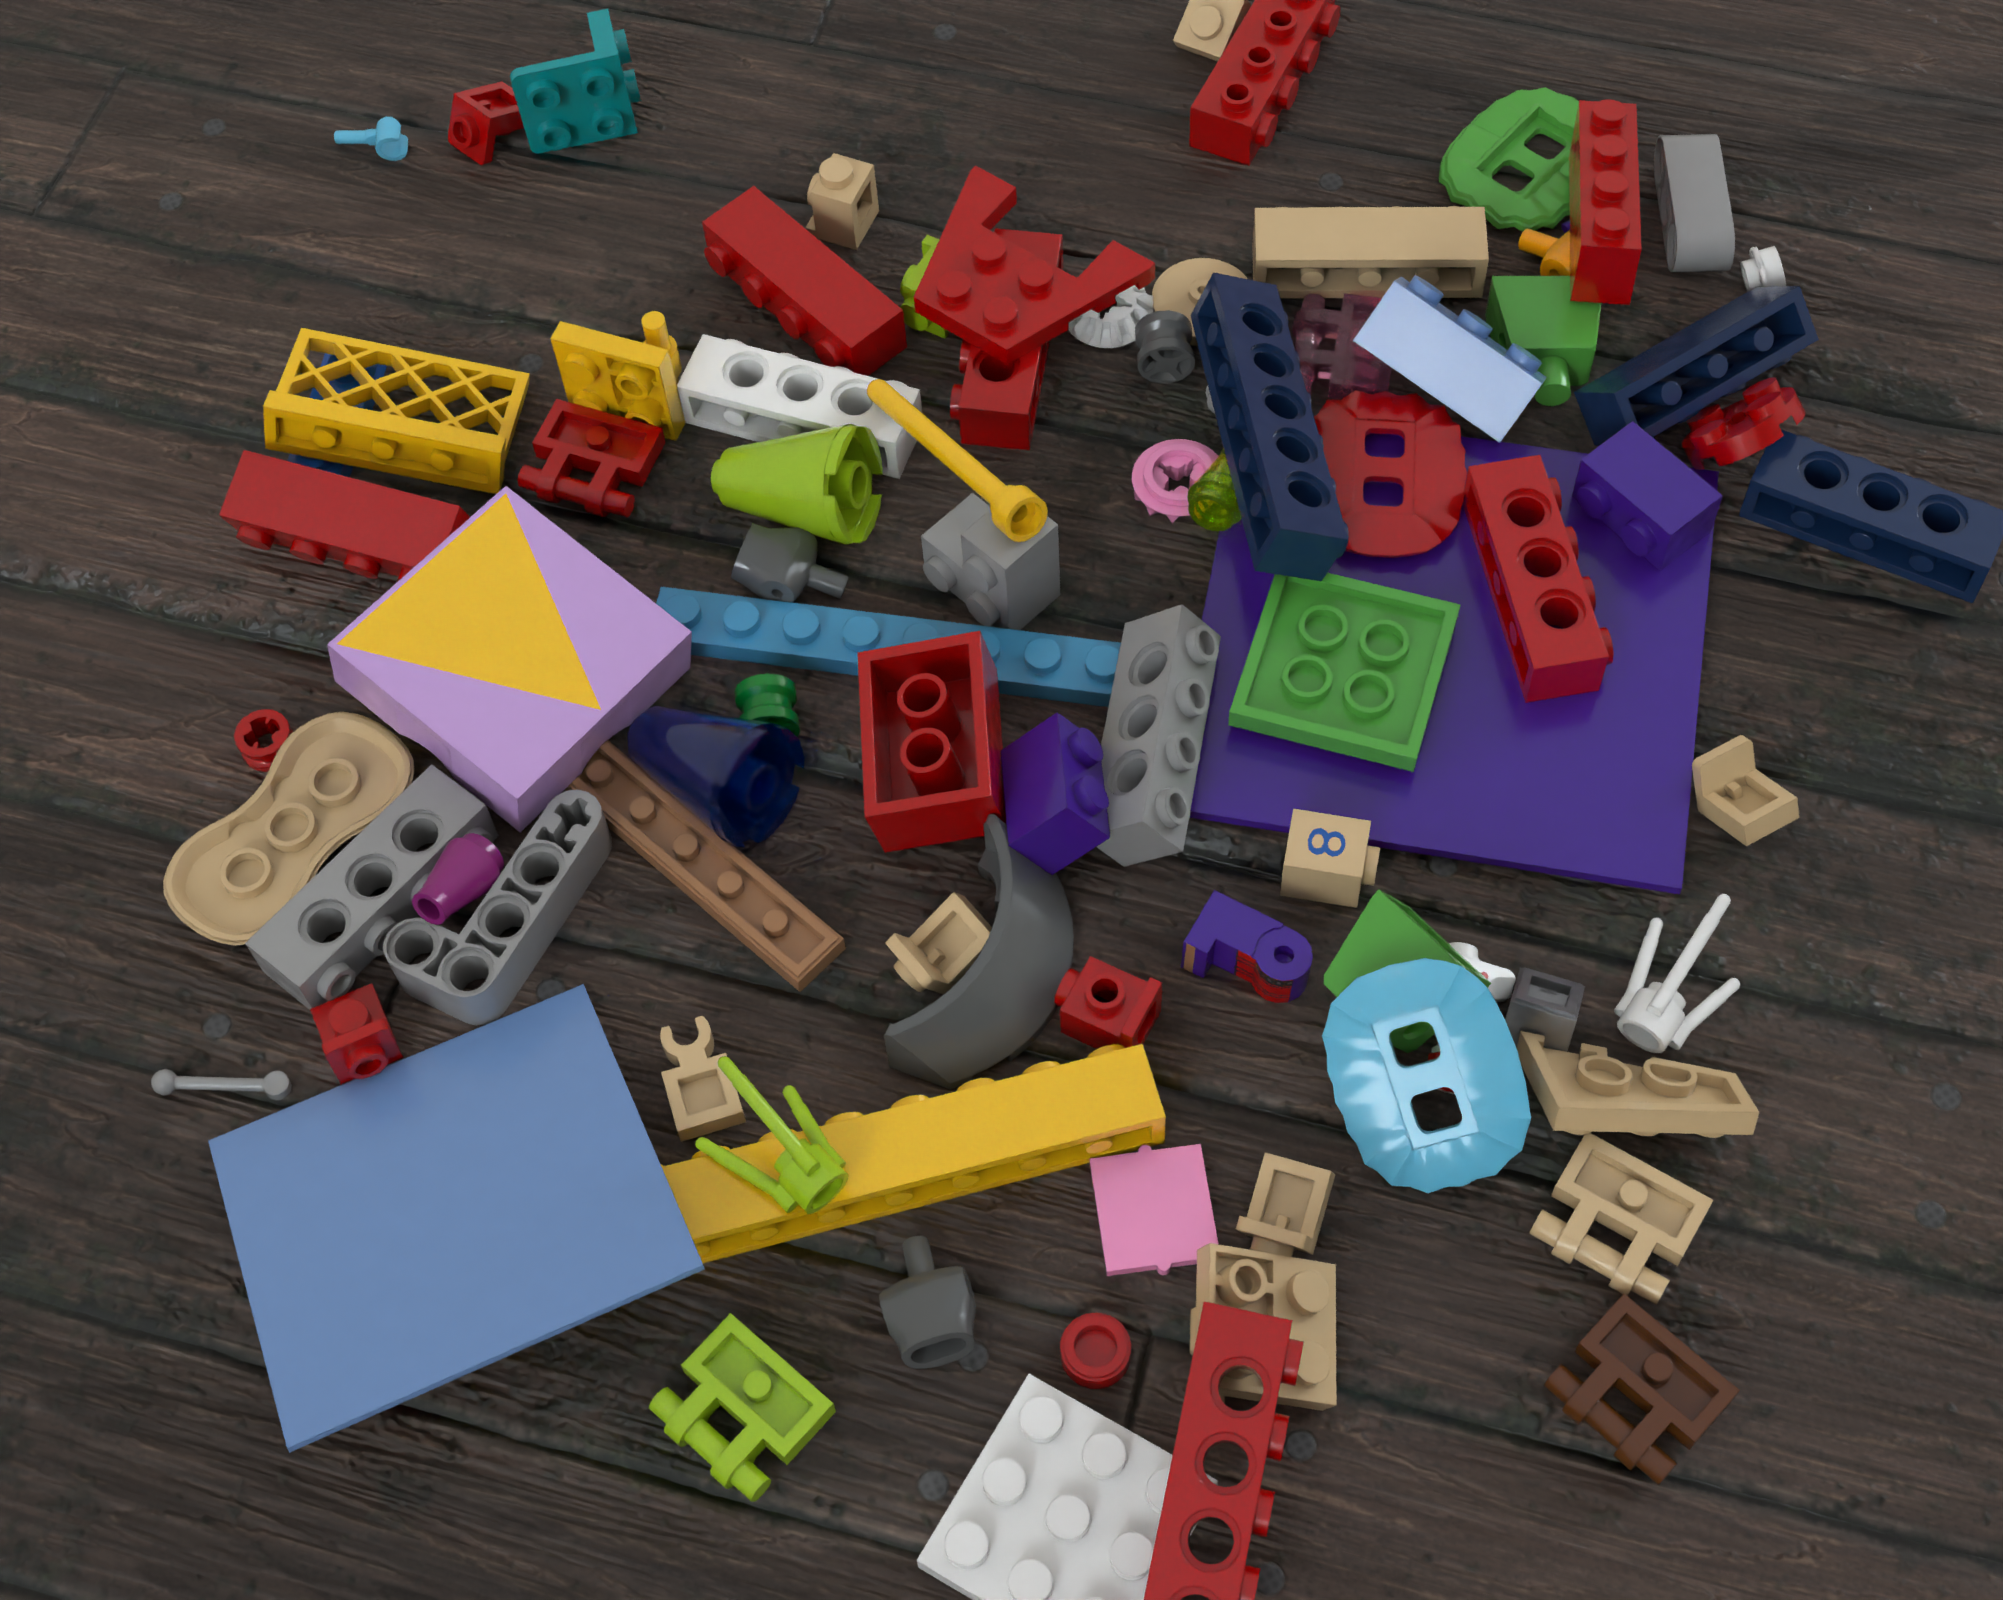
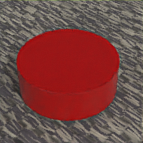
(1095, 1350)

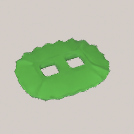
(1499, 140)

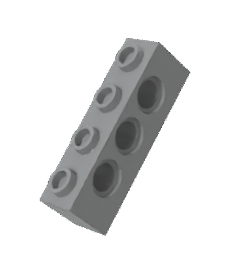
(1156, 732)
(338, 898)

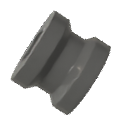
(1164, 346)

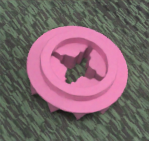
(1174, 460)

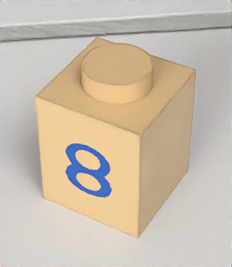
(1328, 858)

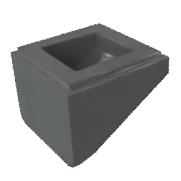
(1544, 1007)

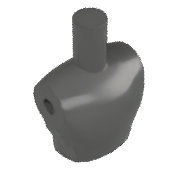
(782, 563)
(929, 1311)

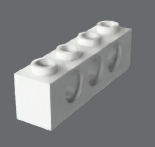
(780, 395)

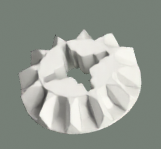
(1118, 324)

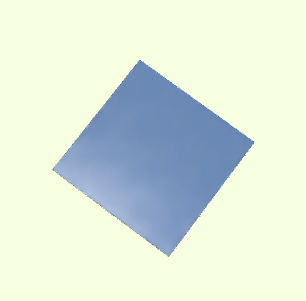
(446, 1214)

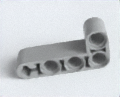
(565, 842)

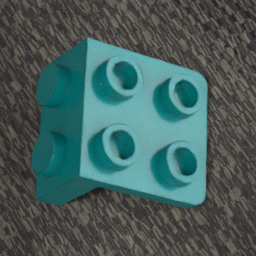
(580, 95)

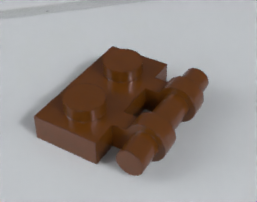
(1656, 1374)

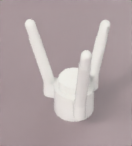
(1655, 1014)

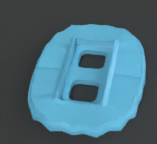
(1474, 1061)

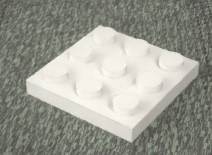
(1053, 1507)

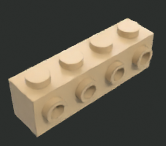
(1368, 249)

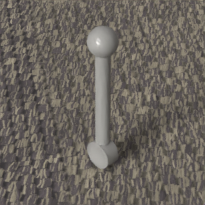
(274, 1084)

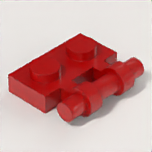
(596, 443)

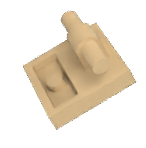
(1283, 1289)

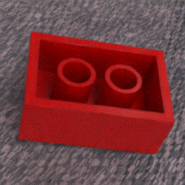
(930, 741)

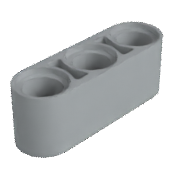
(1694, 203)

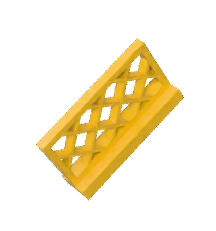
(391, 438)

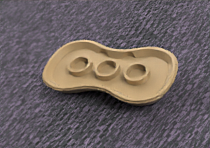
(314, 799)

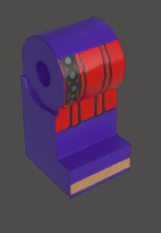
(1250, 947)

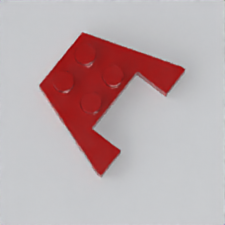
(1004, 294)

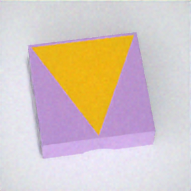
(511, 656)

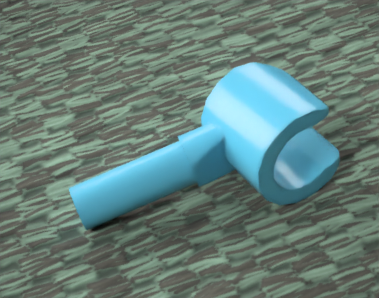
(386, 137)

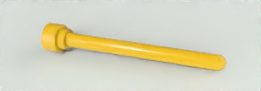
(1013, 508)

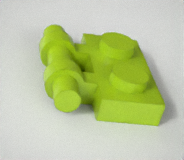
(757, 1390)

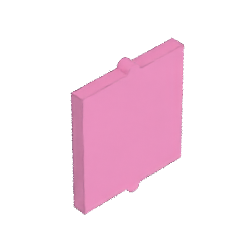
(1152, 1208)

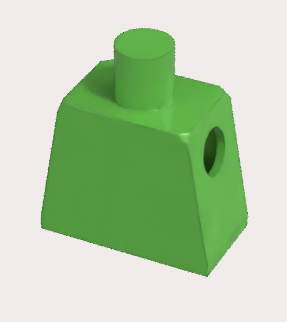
(1547, 324)
(1389, 935)

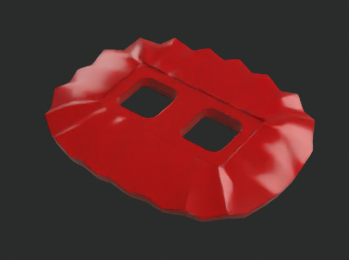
(1428, 471)

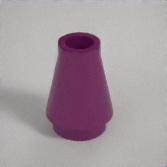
(459, 877)

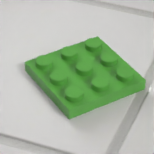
(1345, 667)

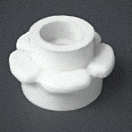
(1763, 269)

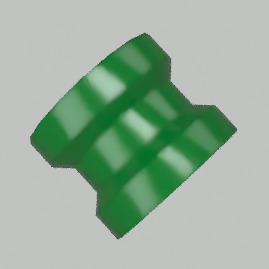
(768, 700)

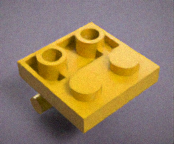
(623, 374)

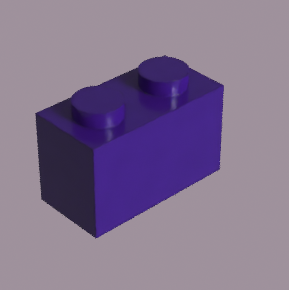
(1646, 496)
(1055, 793)

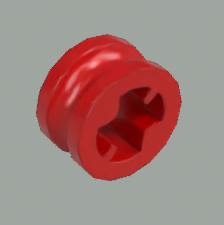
(252, 728)

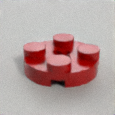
(1743, 426)

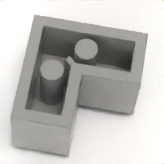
(995, 576)

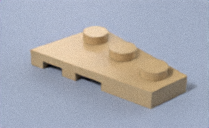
(1604, 1095)

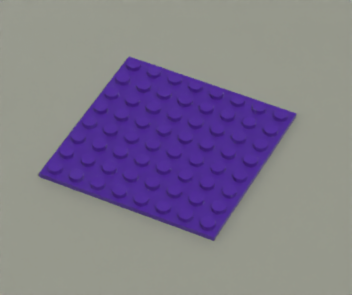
(1536, 786)

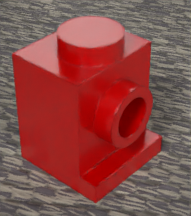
(1123, 1020)

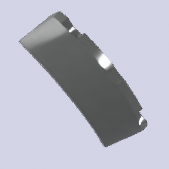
(1007, 989)

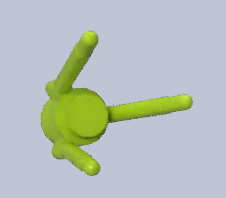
(808, 1172)

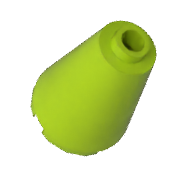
(806, 481)

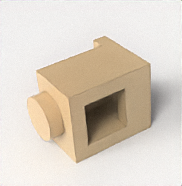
(842, 201)

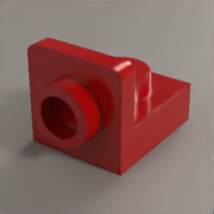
(480, 116)
(356, 1034)

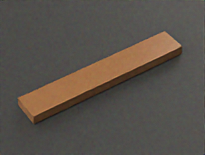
(709, 869)

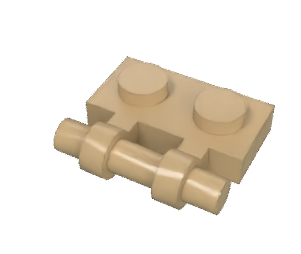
(1629, 1199)

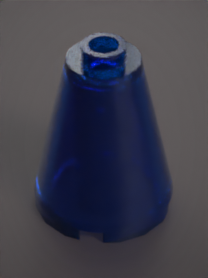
(720, 768)

